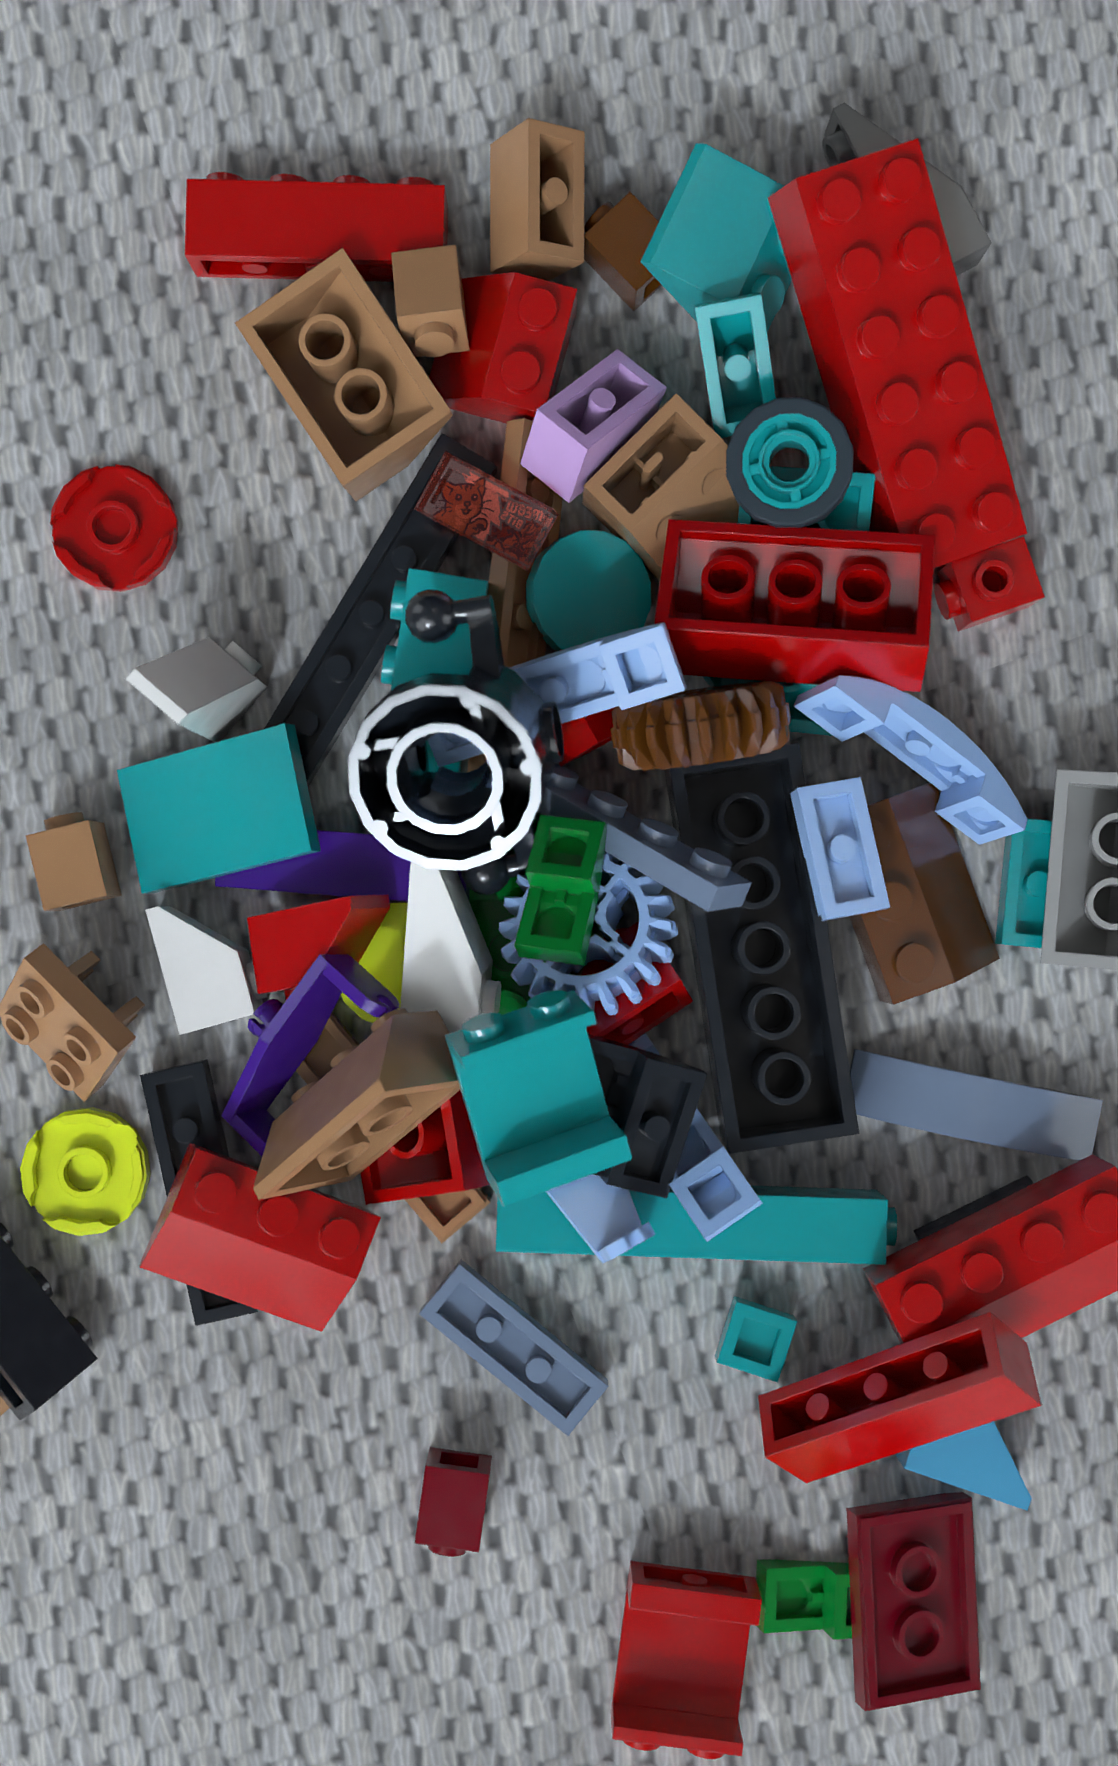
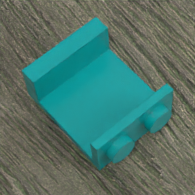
(536, 1096)

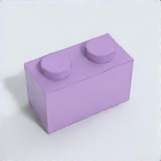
(590, 423)

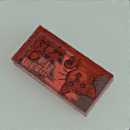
(486, 511)

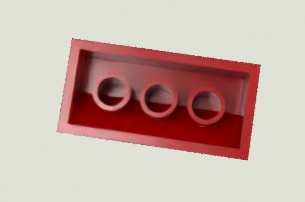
(797, 602)
(1017, 1258)

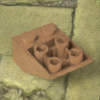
(662, 474)

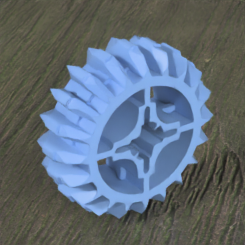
(628, 962)

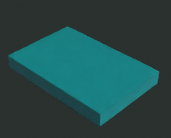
(218, 809)

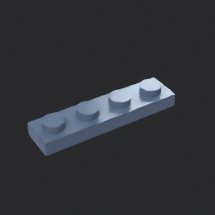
(647, 844)

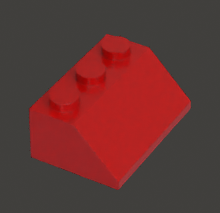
(274, 1254)

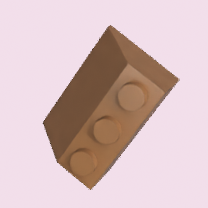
(346, 374)
(360, 1105)

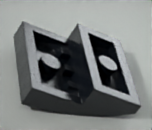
(653, 1106)

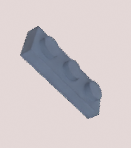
(514, 1347)

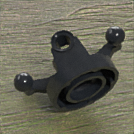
(448, 815)

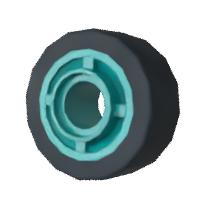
(782, 425)

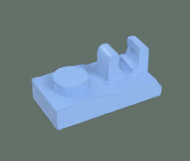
(840, 848)

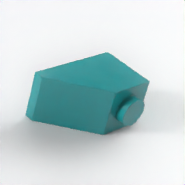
(735, 358)

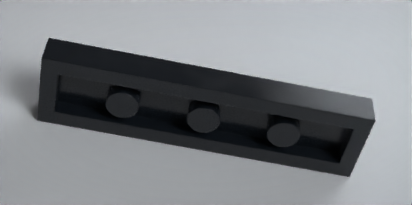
(183, 1112)

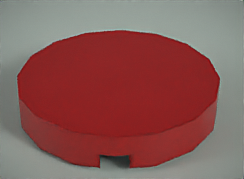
(134, 538)

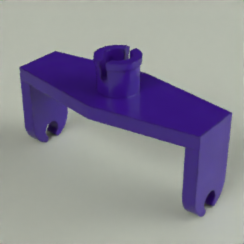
(291, 1033)

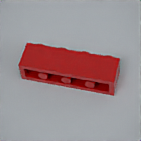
(296, 224)
(899, 1399)

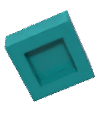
(755, 1339)

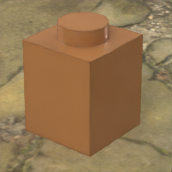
(430, 301)
(72, 862)

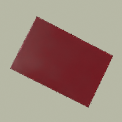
(913, 1600)

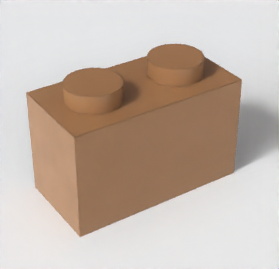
(537, 200)

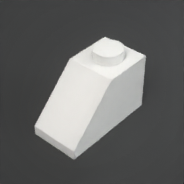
(203, 971)

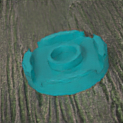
(587, 589)

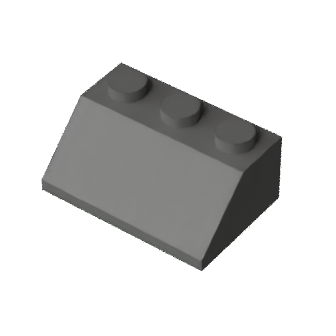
(1083, 872)

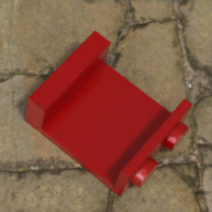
(683, 1659)

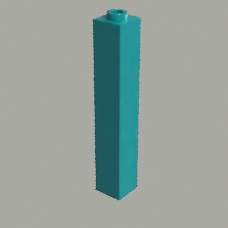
(787, 1226)

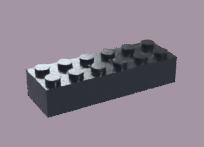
(765, 964)

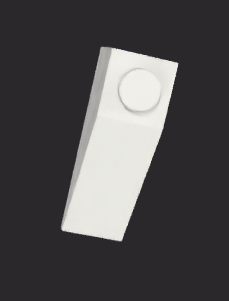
(202, 686)
(445, 951)

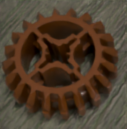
(702, 726)

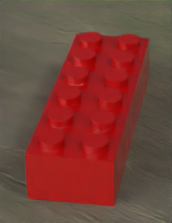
(898, 349)

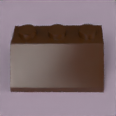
(934, 915)

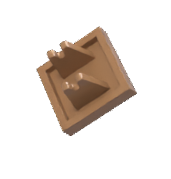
(66, 1022)

